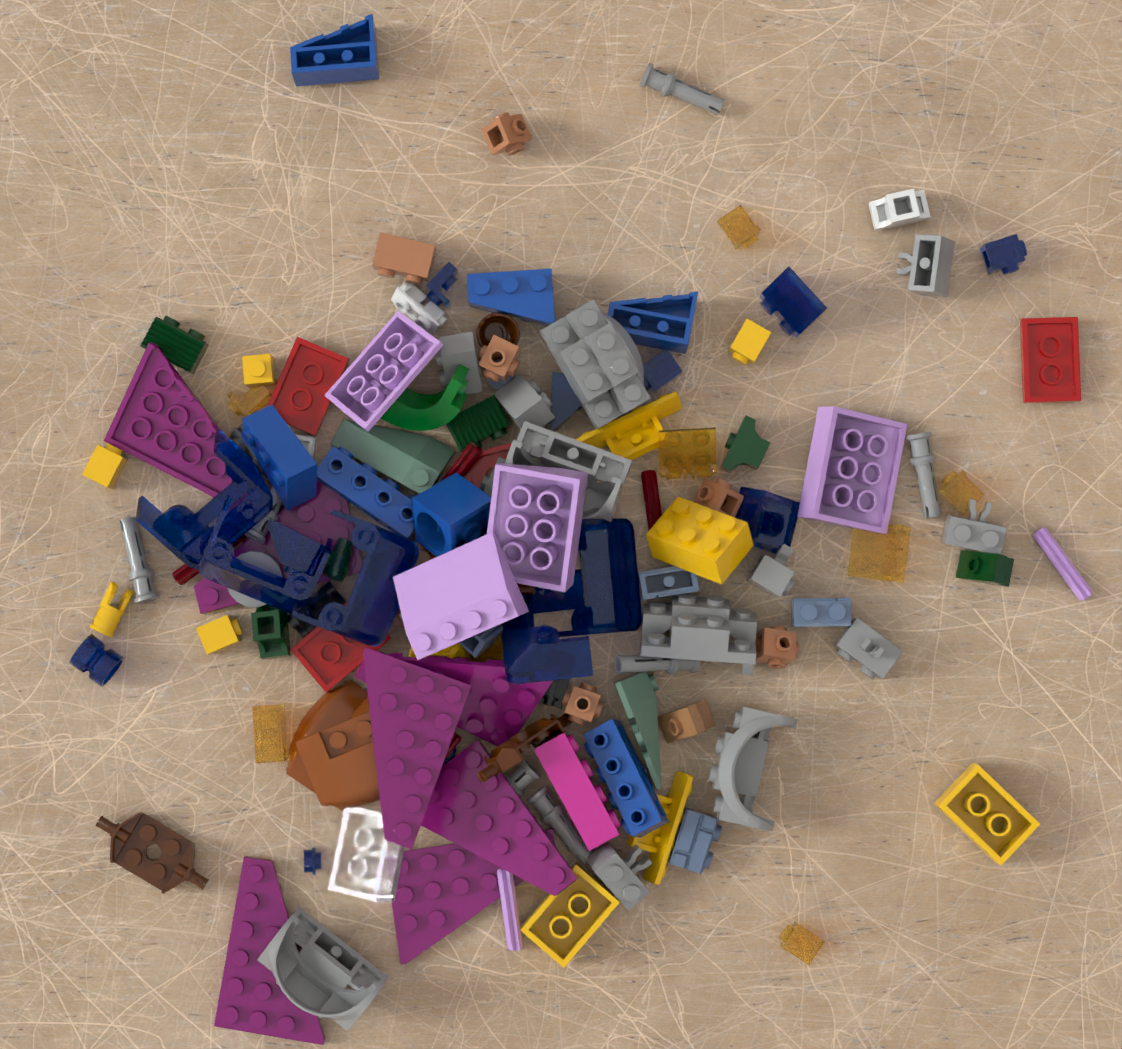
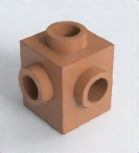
(507, 134)
(499, 349)
(719, 497)
(776, 646)
(594, 705)

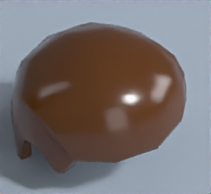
(499, 325)

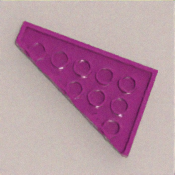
(168, 426)
(309, 519)
(494, 705)
(411, 732)
(494, 822)
(439, 893)
(248, 989)

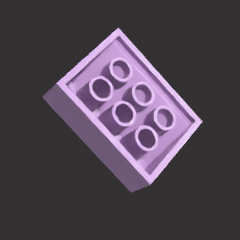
(383, 370)
(852, 469)
(538, 522)
(457, 596)

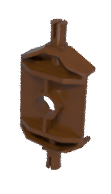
(510, 752)
(130, 847)

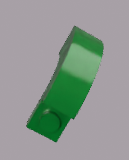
(429, 411)

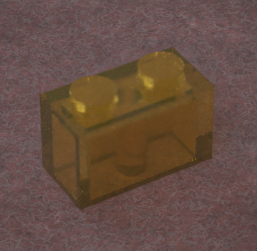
(270, 733)

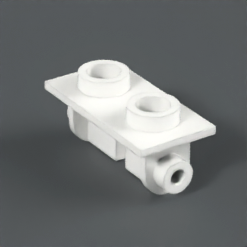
(409, 299)

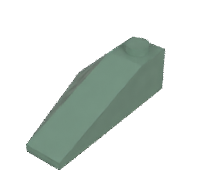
(403, 456)
(641, 710)

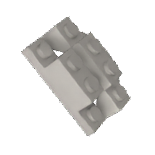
(598, 362)
(567, 453)
(699, 631)
(742, 765)
(321, 970)

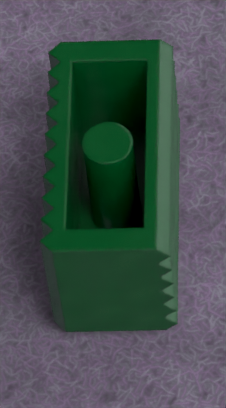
(177, 345)
(479, 423)

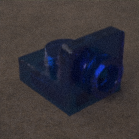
(443, 280)

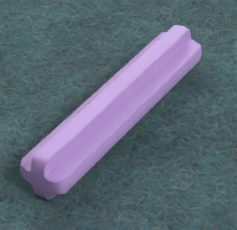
(1062, 563)
(510, 910)

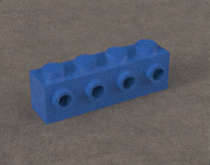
(367, 491)
(625, 778)

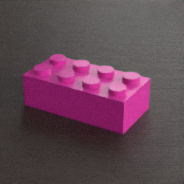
(577, 791)

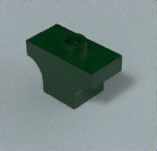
(744, 447)
(985, 568)
(271, 632)

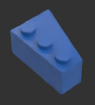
(338, 56)
(516, 293)
(657, 321)
(281, 456)

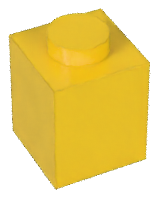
(749, 342)
(259, 370)
(105, 465)
(220, 634)

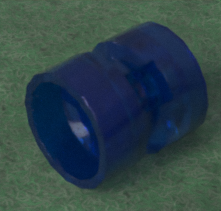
(99, 662)

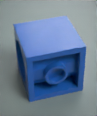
(450, 515)

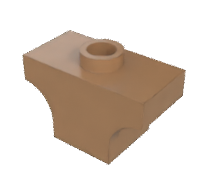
(686, 721)

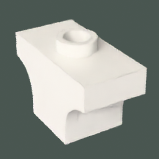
(899, 209)

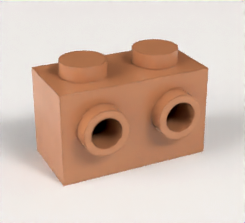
(404, 258)

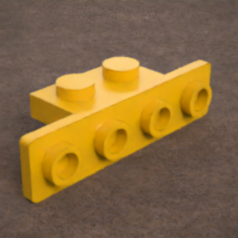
(635, 432)
(662, 840)

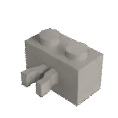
(929, 265)
(459, 350)
(525, 402)
(974, 533)
(772, 575)
(868, 649)
(620, 873)

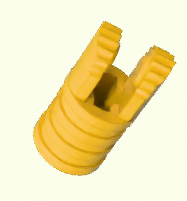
(107, 615)

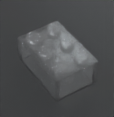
(363, 860)

